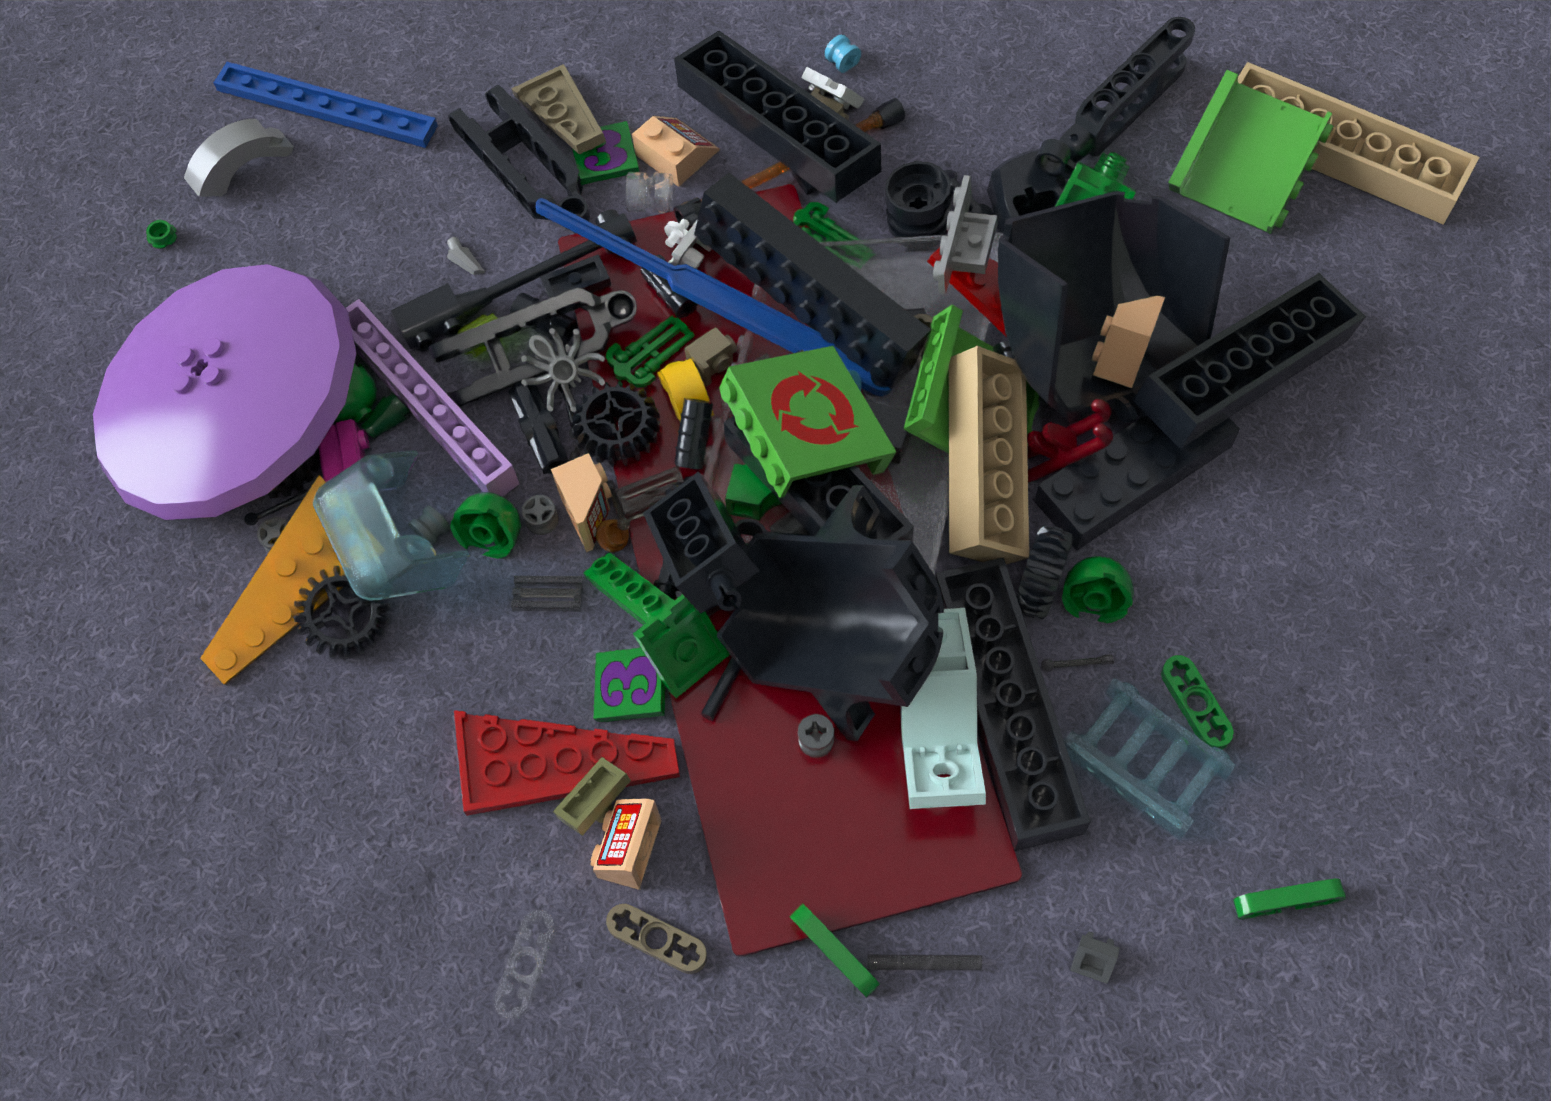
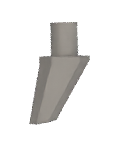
(463, 257)

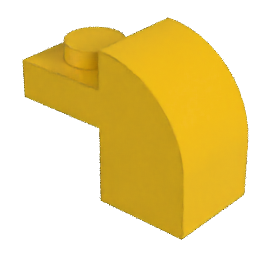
(682, 381)

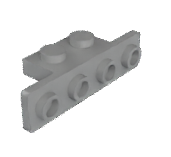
(968, 239)

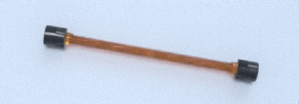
(885, 115)

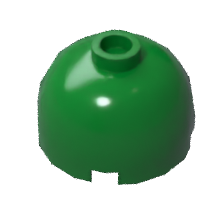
(360, 396)
(487, 519)
(1100, 586)

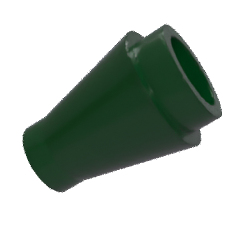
(386, 415)

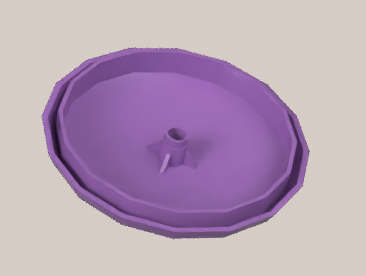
(223, 391)

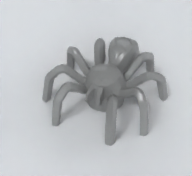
(562, 368)

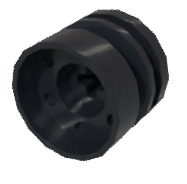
(917, 200)

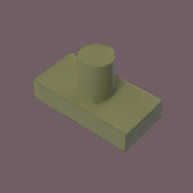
(592, 796)

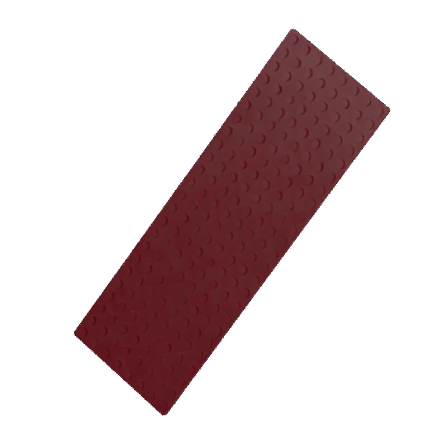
(771, 816)

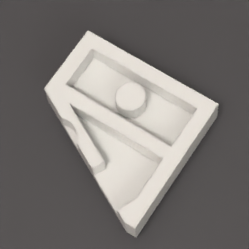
(840, 92)

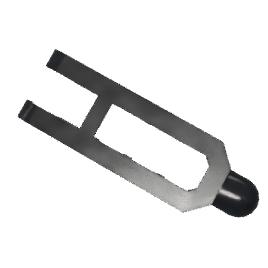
(1146, 83)
(514, 129)
(605, 311)

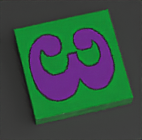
(610, 158)
(627, 686)

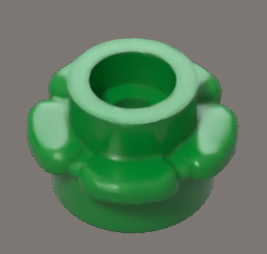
(159, 228)

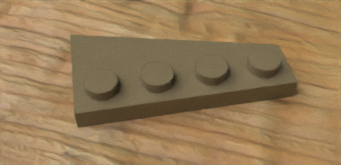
(562, 108)

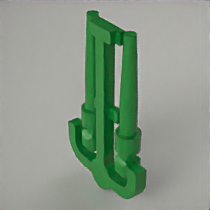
(821, 225)
(644, 376)

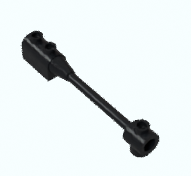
(446, 313)

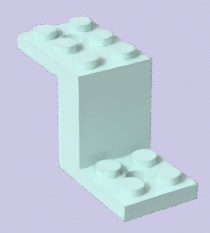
(942, 725)

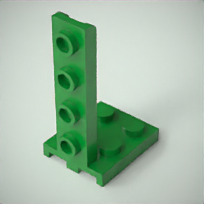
(1102, 179)
(673, 633)

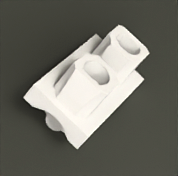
(684, 252)

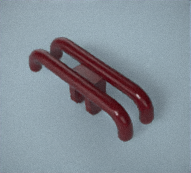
(1060, 442)

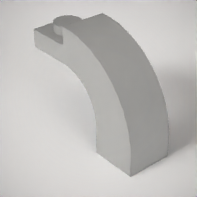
(228, 150)

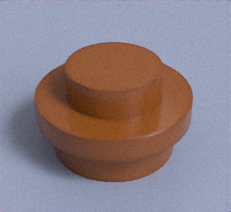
(611, 537)

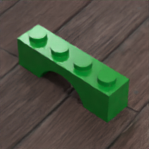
(748, 494)

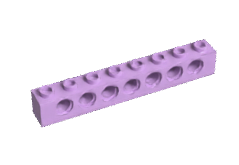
(430, 403)

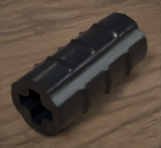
(677, 303)
(563, 324)
(693, 433)

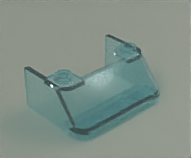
(366, 538)

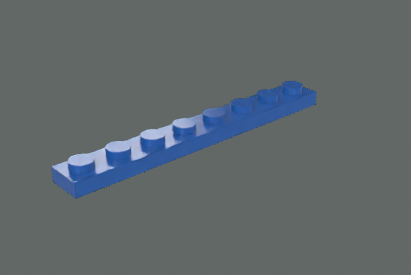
(326, 104)

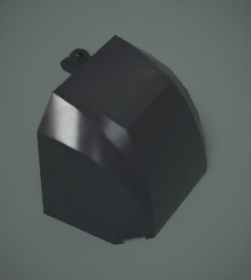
(1074, 267)

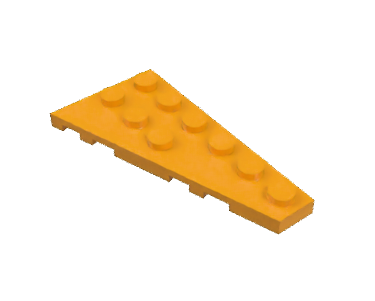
(267, 603)

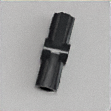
(538, 426)

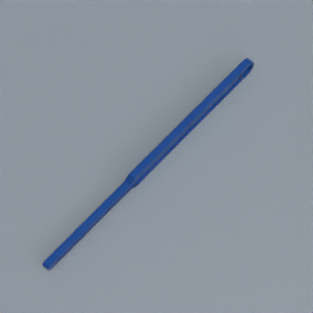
(710, 293)

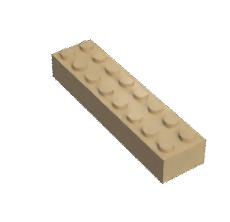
(1376, 151)

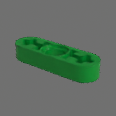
(1175, 684)
(1297, 896)
(834, 950)

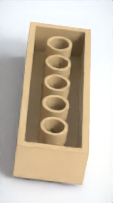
(987, 457)

